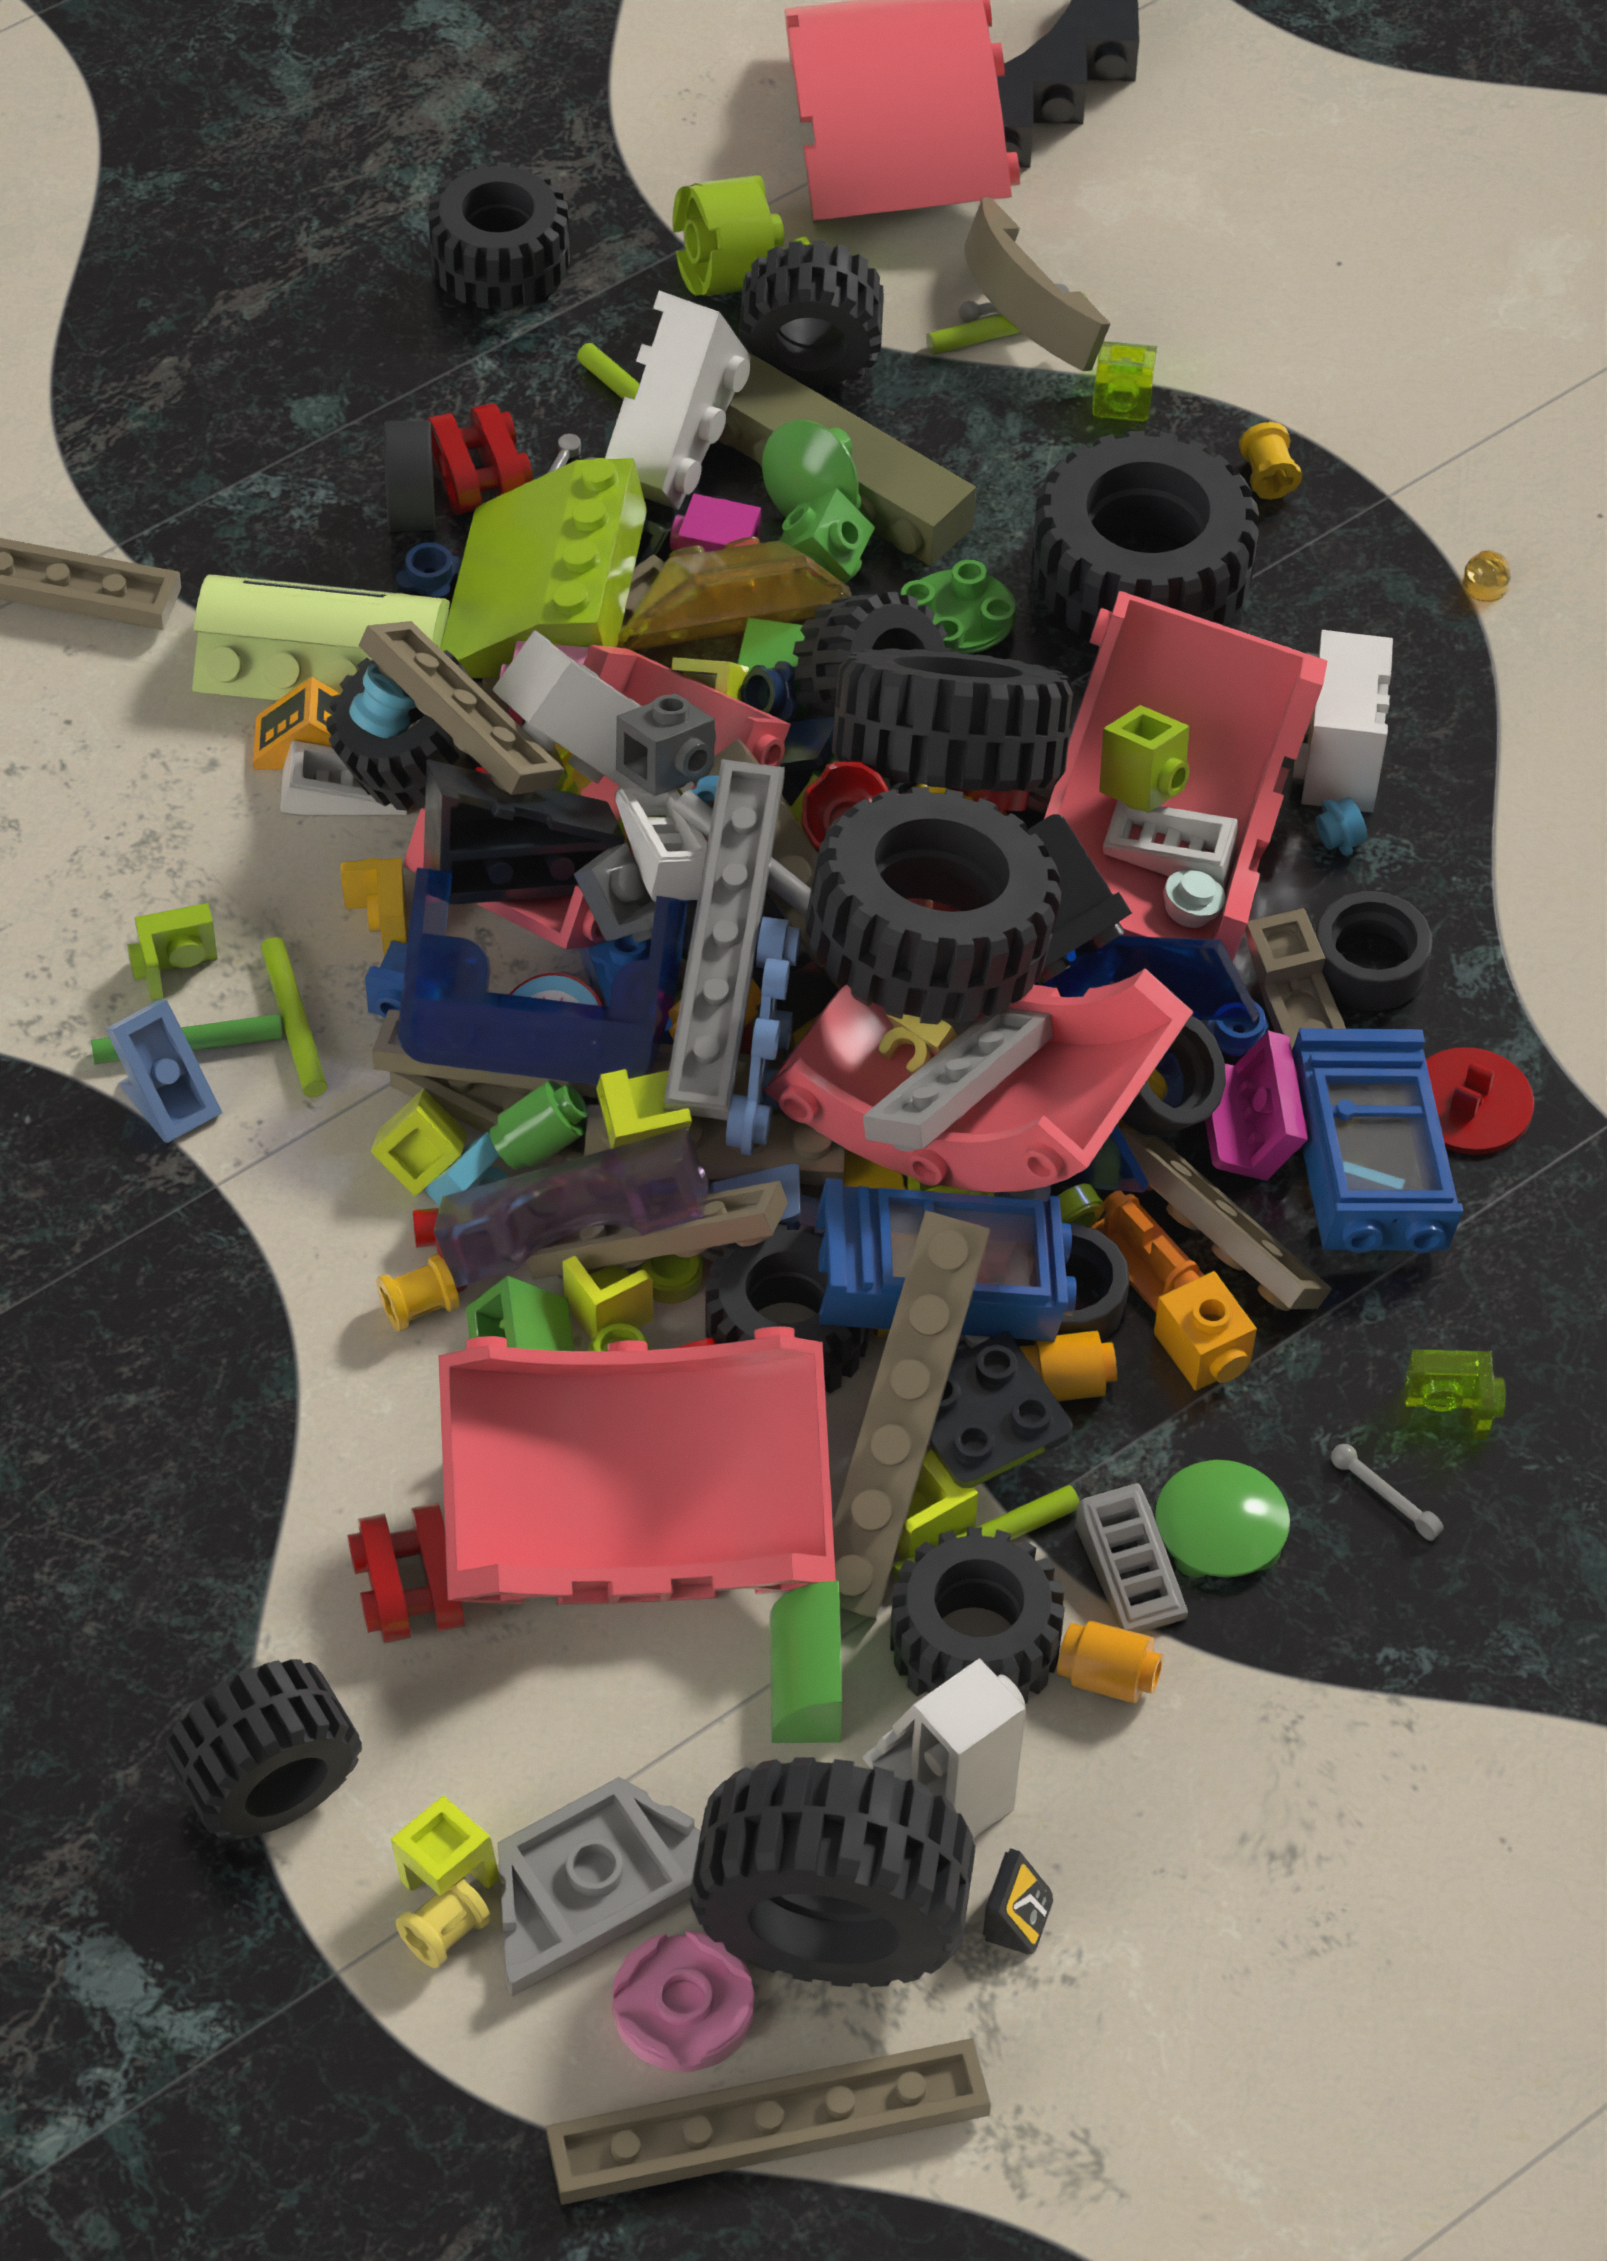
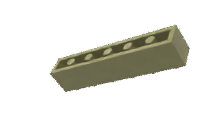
(900, 490)

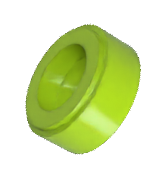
(1080, 1206)
(674, 1277)

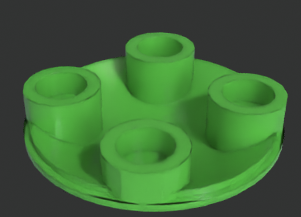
(806, 462)
(969, 605)
(1222, 1519)

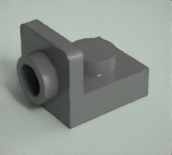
(617, 895)

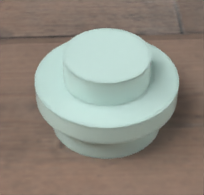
(1193, 898)

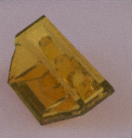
(718, 591)

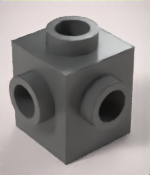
(665, 744)

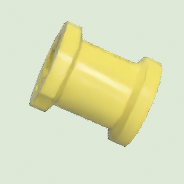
(442, 1922)

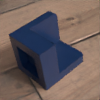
(805, 749)

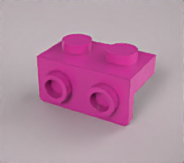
(1259, 1111)

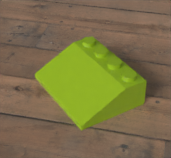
(548, 562)

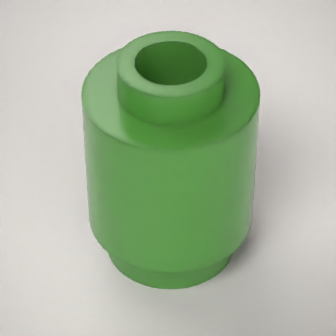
(539, 1125)

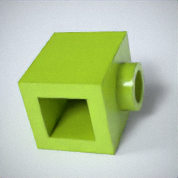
(1144, 759)

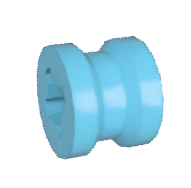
(382, 705)

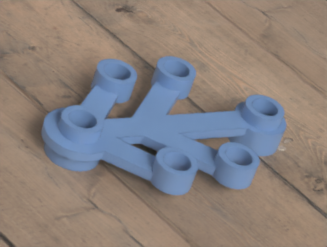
(751, 1114)

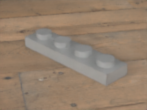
(957, 1078)

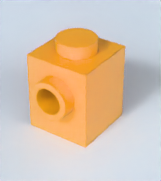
(1205, 1331)

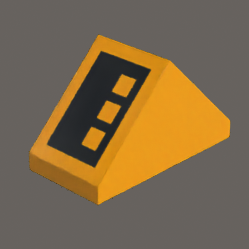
(296, 717)

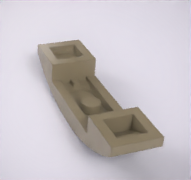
(1024, 294)
(1290, 973)

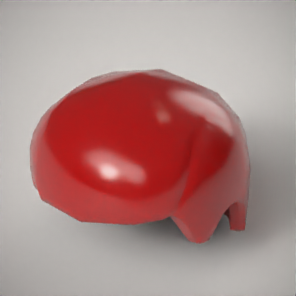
(834, 793)

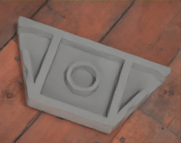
(590, 1878)

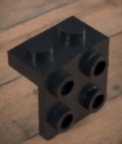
(1087, 905)
(994, 1413)

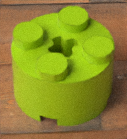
(724, 232)

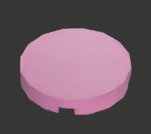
(683, 2002)

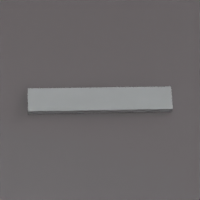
(724, 939)

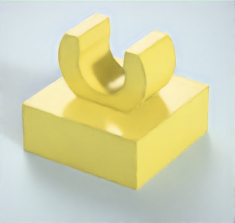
(923, 1036)

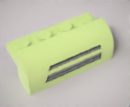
(276, 634)

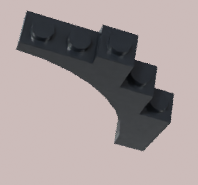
(1051, 76)

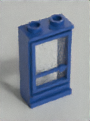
(1374, 1141)
(874, 1236)

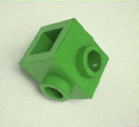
(829, 533)

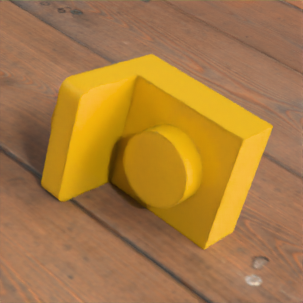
(380, 889)

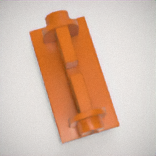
(1152, 1257)

